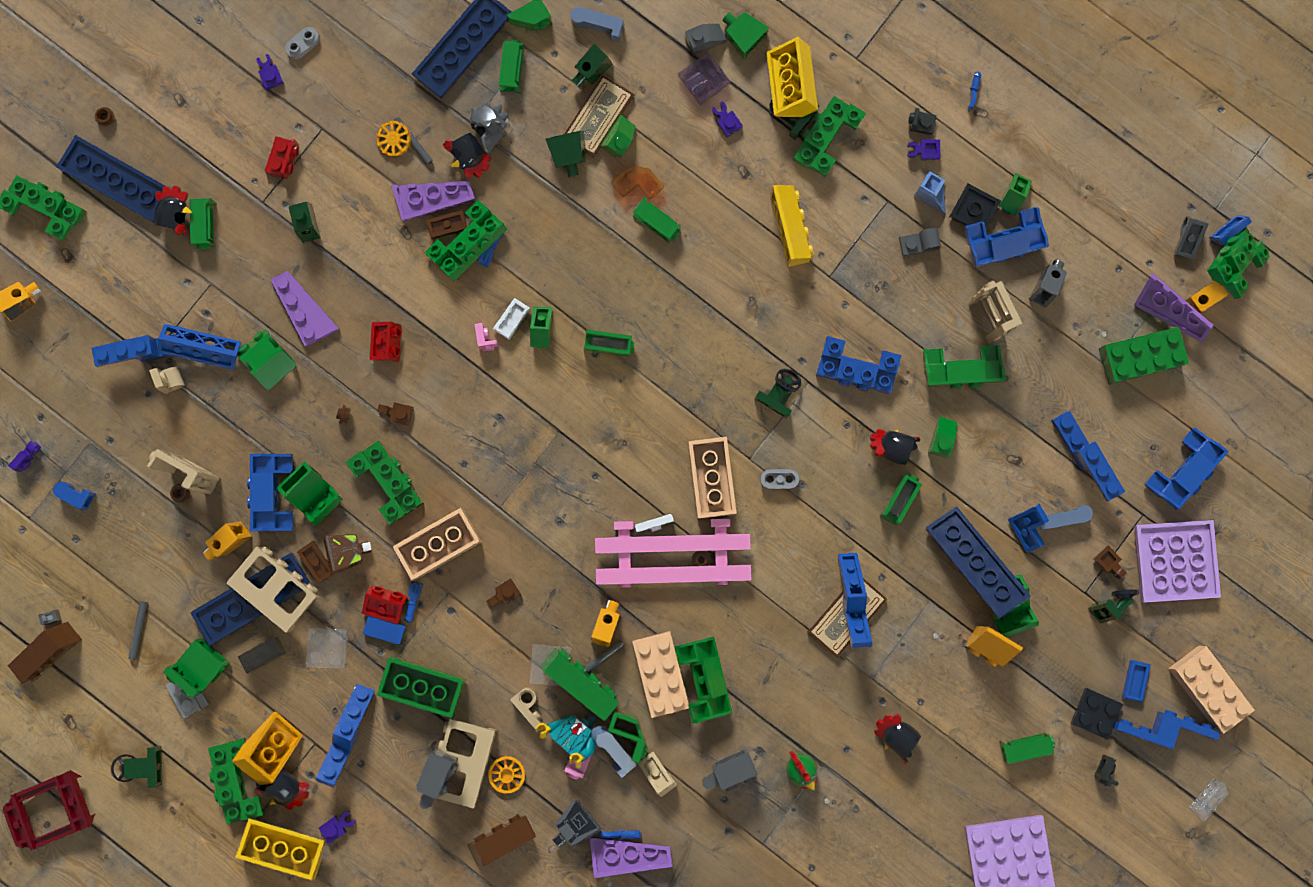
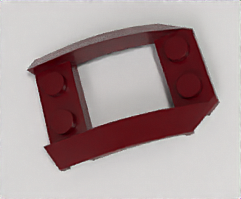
(73, 803)

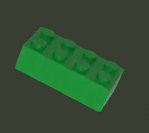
(1143, 355)
(579, 683)
(421, 687)

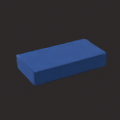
(1230, 229)
(384, 630)
(1136, 681)

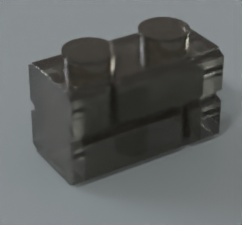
(261, 655)

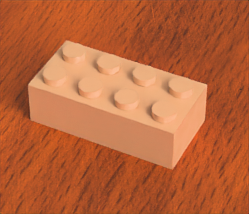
(712, 478)
(437, 544)
(660, 674)
(1211, 689)

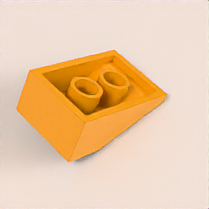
(993, 646)
(268, 749)

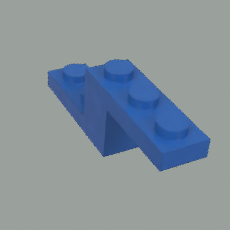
(139, 348)
(1088, 456)
(854, 600)
(1166, 729)
(345, 735)

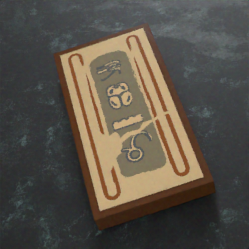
(600, 113)
(832, 627)

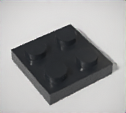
(974, 206)
(1096, 713)

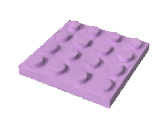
(1177, 561)
(1010, 853)

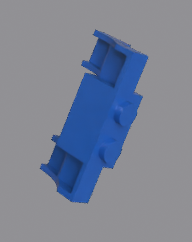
(1007, 243)
(855, 371)
(1193, 471)
(264, 492)

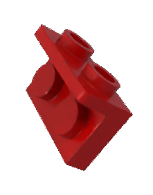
(282, 157)
(385, 341)
(384, 604)

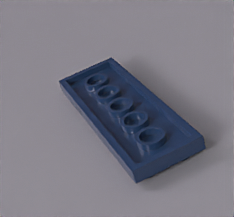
(461, 45)
(111, 177)
(977, 563)
(232, 611)

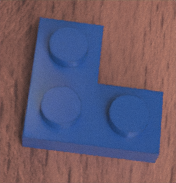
(1025, 527)

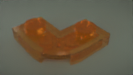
(636, 177)

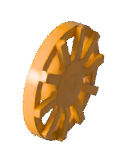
(393, 138)
(506, 774)

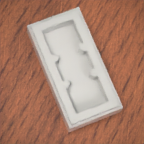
(511, 319)
(654, 524)

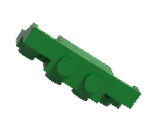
(825, 128)
(63, 213)
(469, 243)
(1234, 259)
(964, 372)
(392, 480)
(707, 677)
(230, 785)

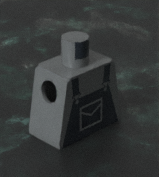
(1049, 284)
(575, 825)

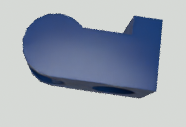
(69, 494)

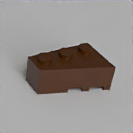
(44, 652)
(501, 840)

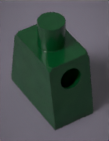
(593, 59)
(568, 151)
(304, 219)

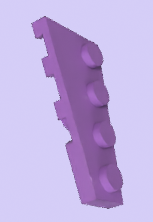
(429, 198)
(1169, 307)
(303, 311)
(621, 857)

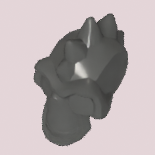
(489, 124)

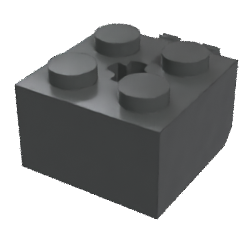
(731, 771)
(435, 777)

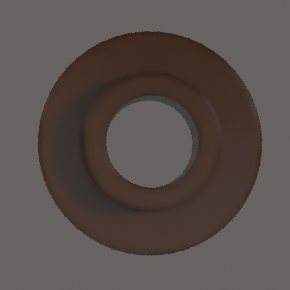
(99, 116)
(343, 414)
(174, 493)
(701, 553)

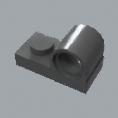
(1192, 235)
(925, 241)

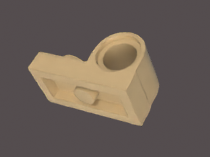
(167, 380)
(532, 716)
(657, 774)

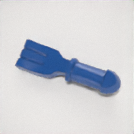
(974, 88)
(487, 256)
(414, 594)
(623, 834)

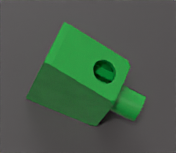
(744, 32)

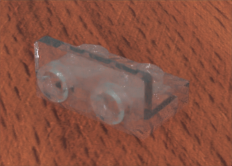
(1209, 799)

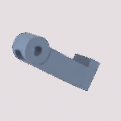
(597, 21)
(1077, 515)
(605, 739)

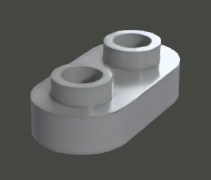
(303, 44)
(779, 479)

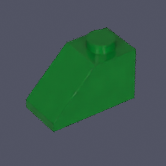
(531, 16)
(619, 137)
(1015, 194)
(541, 327)
(943, 437)

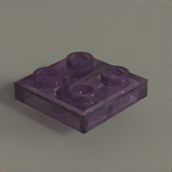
(704, 78)

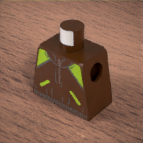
(344, 551)

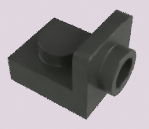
(922, 122)
(1105, 769)

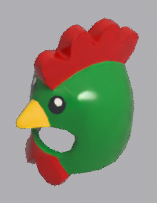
(802, 771)

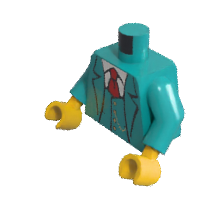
(572, 735)

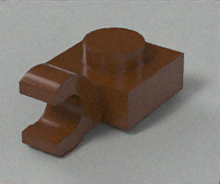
(399, 413)
(1109, 560)
(506, 592)

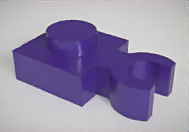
(270, 74)
(728, 121)
(927, 149)
(23, 458)
(335, 828)

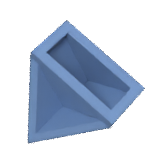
(932, 192)

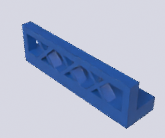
(197, 349)

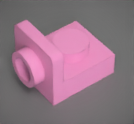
(482, 335)
(574, 772)

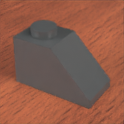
(704, 37)

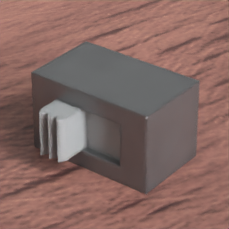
(49, 617)

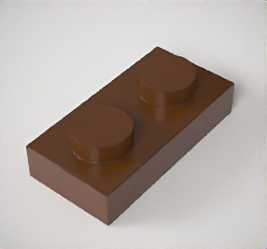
(446, 224)
(315, 561)

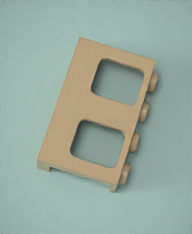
(1009, 321)
(197, 478)
(264, 598)
(472, 766)

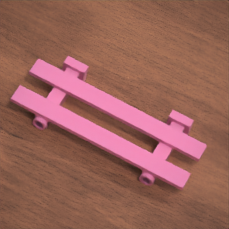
(626, 545)

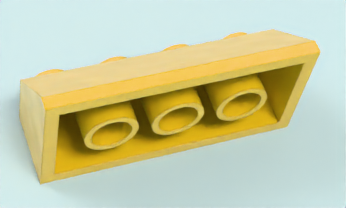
(792, 79)
(790, 225)
(281, 849)

